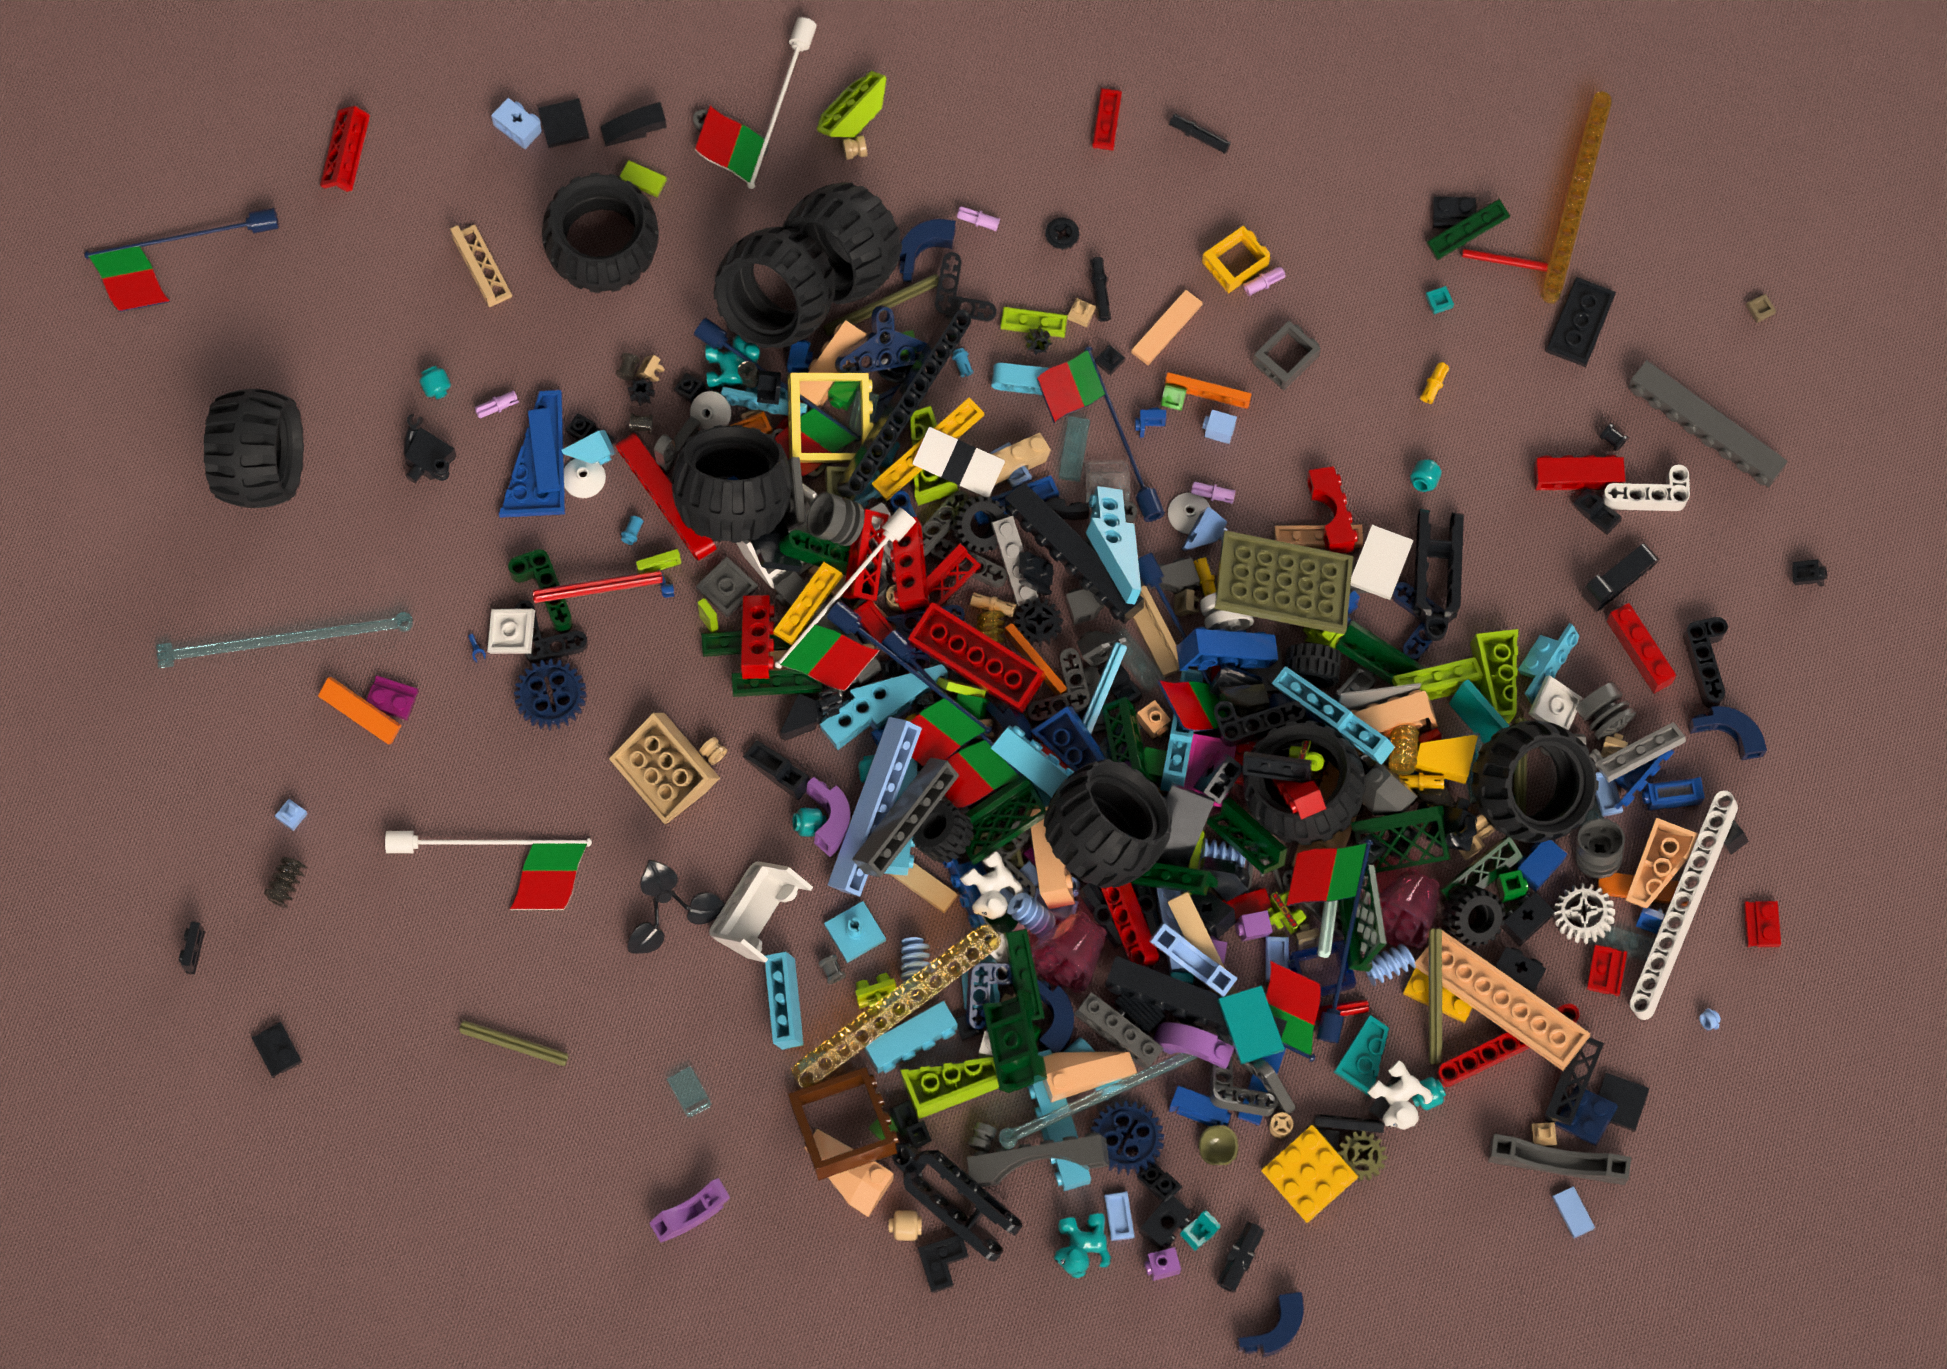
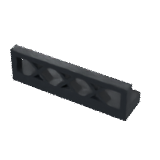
(1565, 1081)

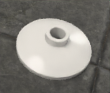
(717, 405)
(583, 486)
(1177, 513)

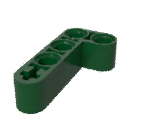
(815, 550)
(540, 573)

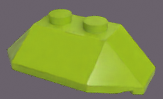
(854, 107)

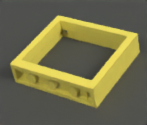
(794, 414)

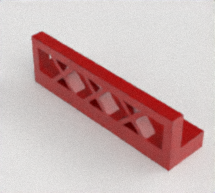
(348, 148)
(858, 555)
(945, 569)

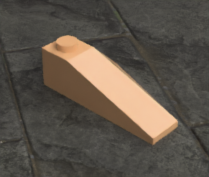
(1080, 1071)
(859, 1186)

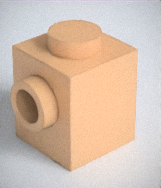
(1154, 720)

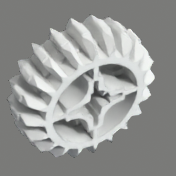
(1575, 913)

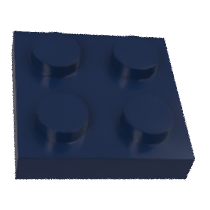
(1591, 1117)

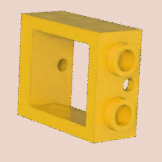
(1220, 272)

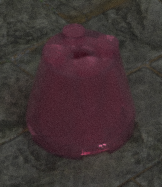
(1409, 908)
(1070, 952)

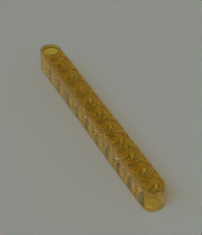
(1573, 205)
(891, 1016)

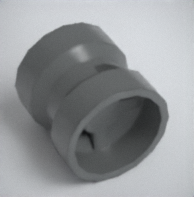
(982, 1137)

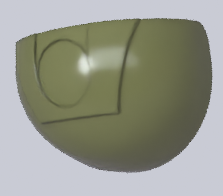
(1218, 1145)

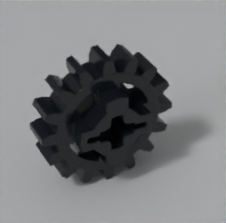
(1047, 621)

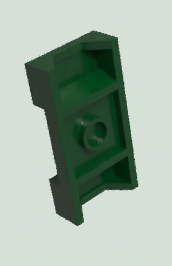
(1014, 1042)

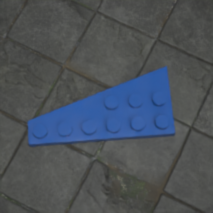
(522, 494)

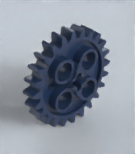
(531, 699)
(1145, 1146)

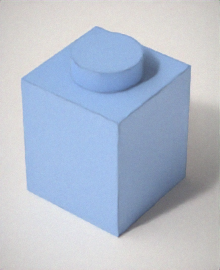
(1219, 426)

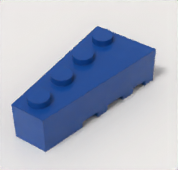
(1219, 646)
(1069, 739)

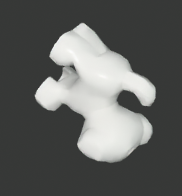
(991, 902)
(1401, 1112)

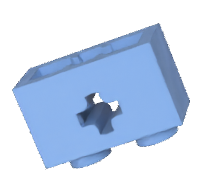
(508, 119)

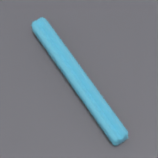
(1103, 686)

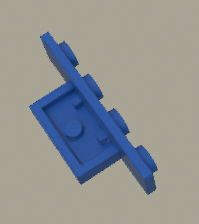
(1637, 777)
(970, 893)

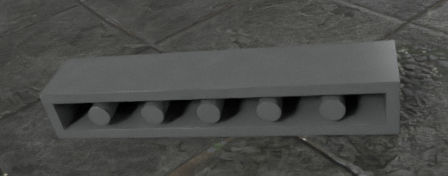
(787, 593)
(905, 817)

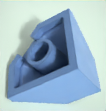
(1206, 530)

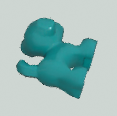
(729, 363)
(1075, 1257)

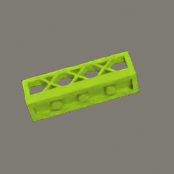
(1443, 679)

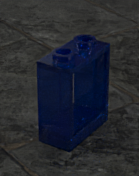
(1349, 979)

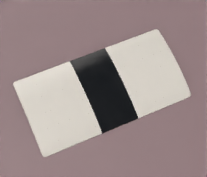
(958, 462)

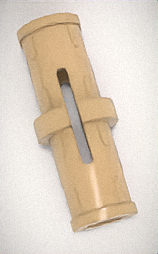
(993, 604)

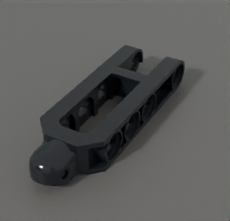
(1437, 624)
(912, 1164)

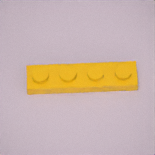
(808, 603)

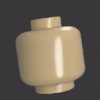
(906, 1225)

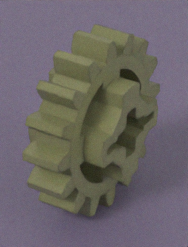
(1367, 1162)

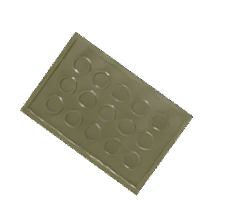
(1284, 582)

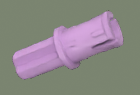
(978, 218)
(1264, 281)
(496, 404)
(1213, 492)

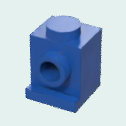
(799, 357)

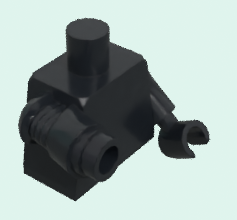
(426, 453)
(1458, 824)

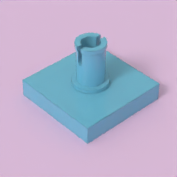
(855, 932)

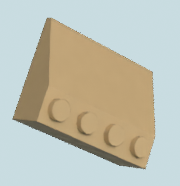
(664, 767)

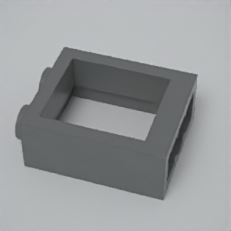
(1273, 370)

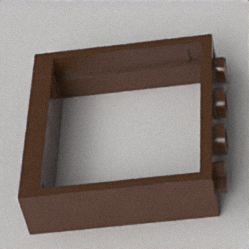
(857, 1156)

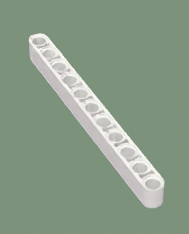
(1683, 915)

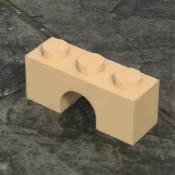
(1027, 452)

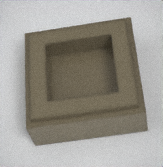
(1761, 308)

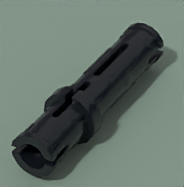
(1190, 128)
(1100, 289)

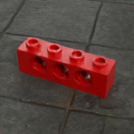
(917, 594)
(756, 637)

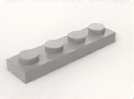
(1010, 549)
(1641, 752)

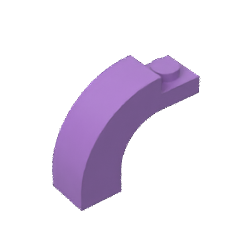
(832, 833)
(1193, 1041)
(690, 1213)

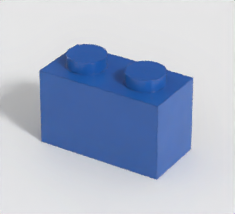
(1541, 863)

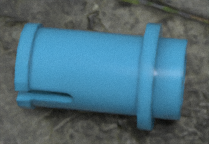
(962, 362)
(888, 460)
(631, 531)

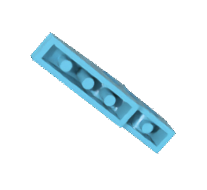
(1115, 541)
(899, 696)
(1334, 715)
(1179, 744)

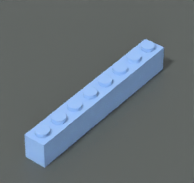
(875, 800)

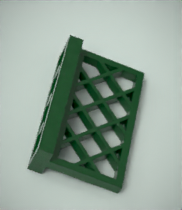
(993, 810)
(1404, 820)
(1363, 948)

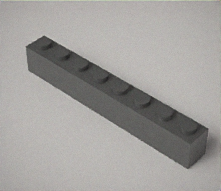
(1707, 424)

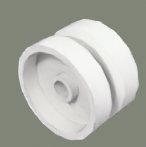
(1222, 619)

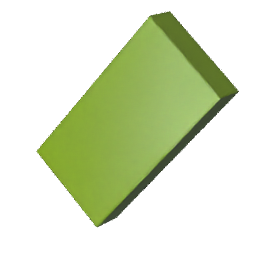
(643, 178)
(659, 561)
(708, 615)
(959, 687)

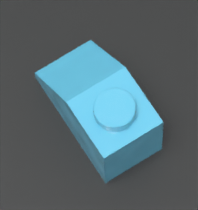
(592, 449)

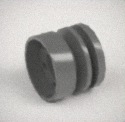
(835, 519)
(1607, 713)
(1599, 848)

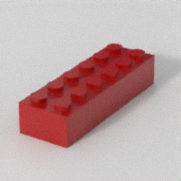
(977, 657)

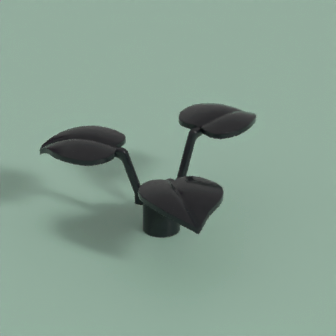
(657, 882)

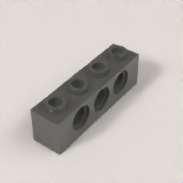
(1118, 1030)

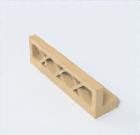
(474, 265)
(1156, 636)

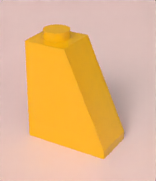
(1447, 757)

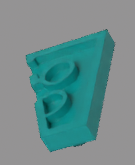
(1362, 1059)

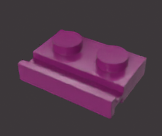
(392, 697)

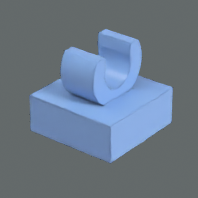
(291, 814)

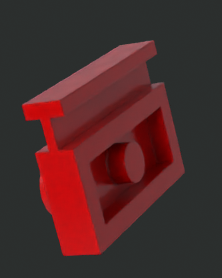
(1762, 924)
(1606, 970)

